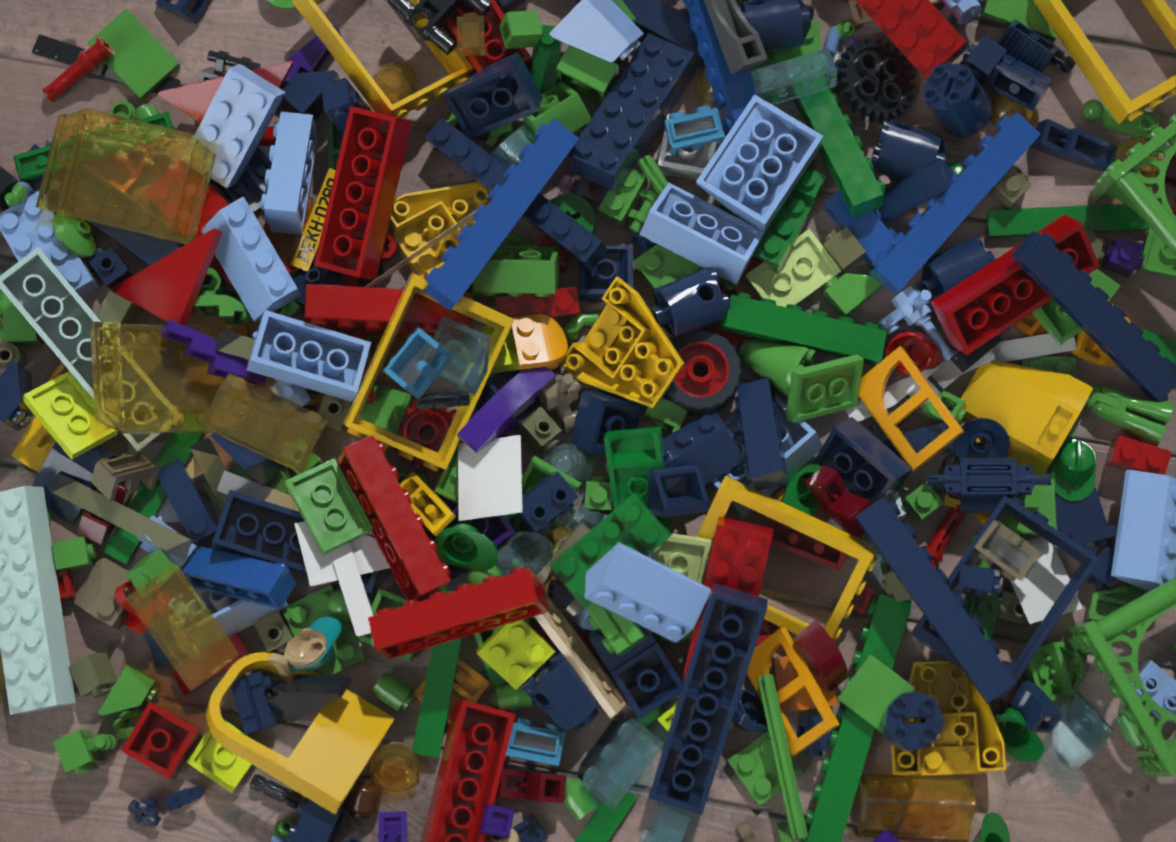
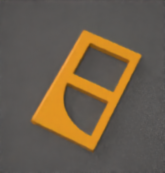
(872, 395)
(760, 666)

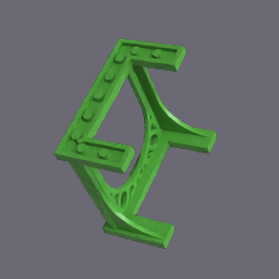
(1128, 185)
(1157, 754)

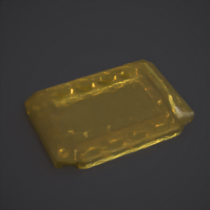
(127, 175)
(146, 380)

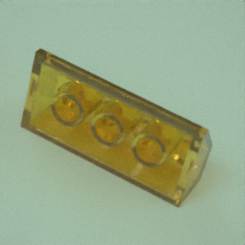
(265, 423)
(182, 626)
(916, 807)

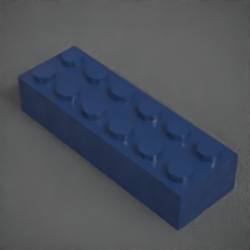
(632, 112)
(266, 532)

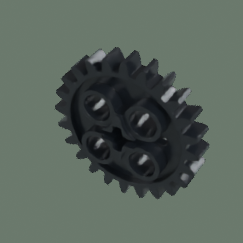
(880, 77)

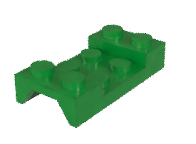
(790, 220)
(629, 459)
(627, 524)

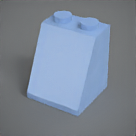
(599, 30)

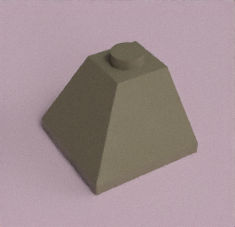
(98, 592)

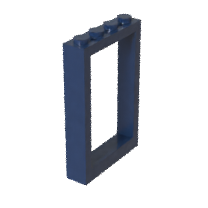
(1059, 538)

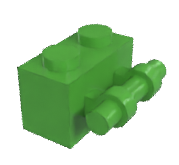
(620, 206)
(81, 750)

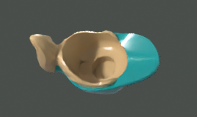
(310, 648)

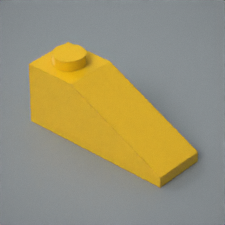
(427, 504)

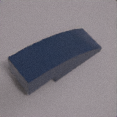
(1074, 145)

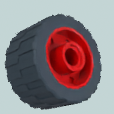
(722, 367)

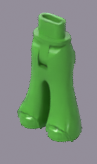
(1112, 406)

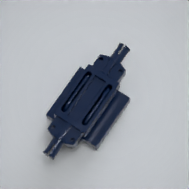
(985, 481)

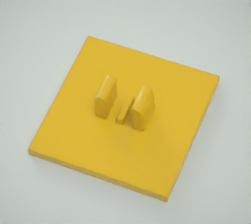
(34, 446)

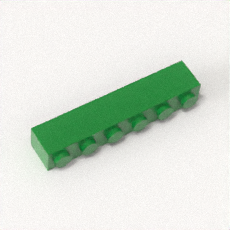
(842, 152)
(793, 326)

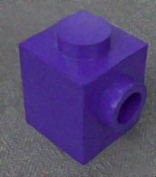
(1123, 256)

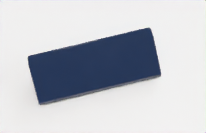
(916, 189)

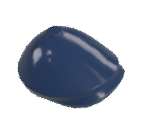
(750, 713)

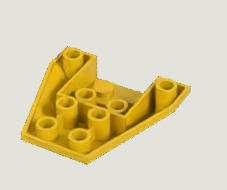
(429, 213)
(625, 350)
(1030, 404)
(969, 733)

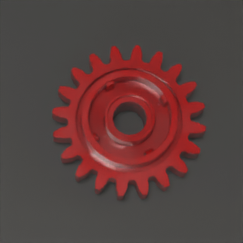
(416, 421)

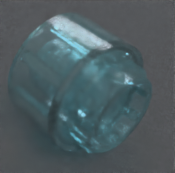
(510, 148)

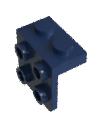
(1084, 520)

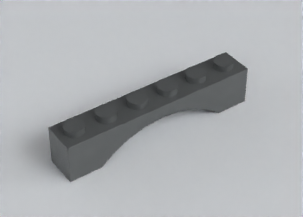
(736, 36)

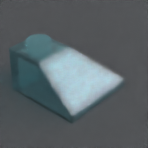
(470, 355)
(1078, 732)

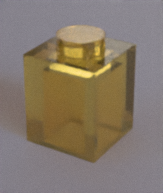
(471, 35)

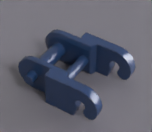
(183, 797)

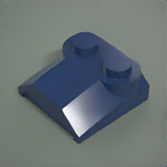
(615, 263)

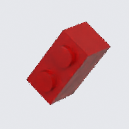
(1138, 456)

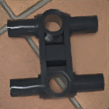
(437, 13)

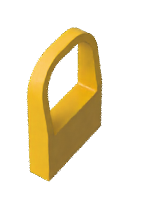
(329, 753)

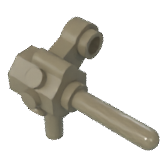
(559, 397)

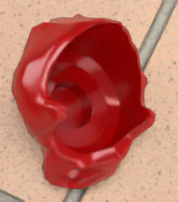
(918, 347)

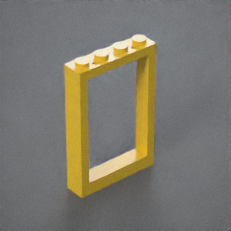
(455, 65)
(1096, 70)
(407, 448)
(808, 525)

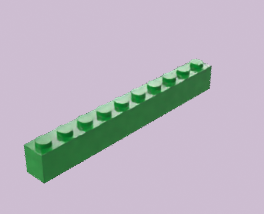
(853, 735)

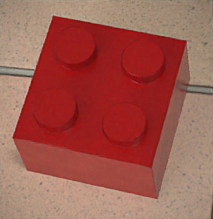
(162, 740)

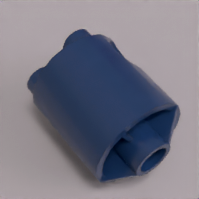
(778, 22)
(957, 100)
(906, 149)
(954, 266)
(689, 303)
(562, 694)
(916, 735)

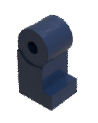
(1035, 707)

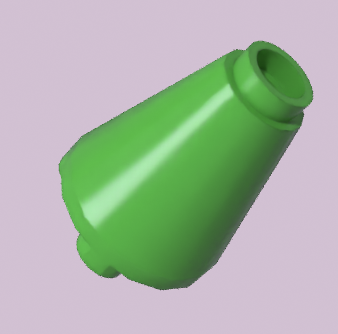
(775, 360)

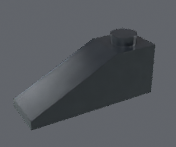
(306, 694)

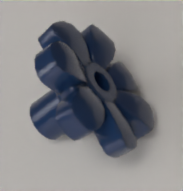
(145, 811)

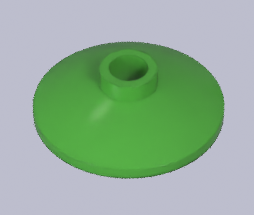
(75, 235)

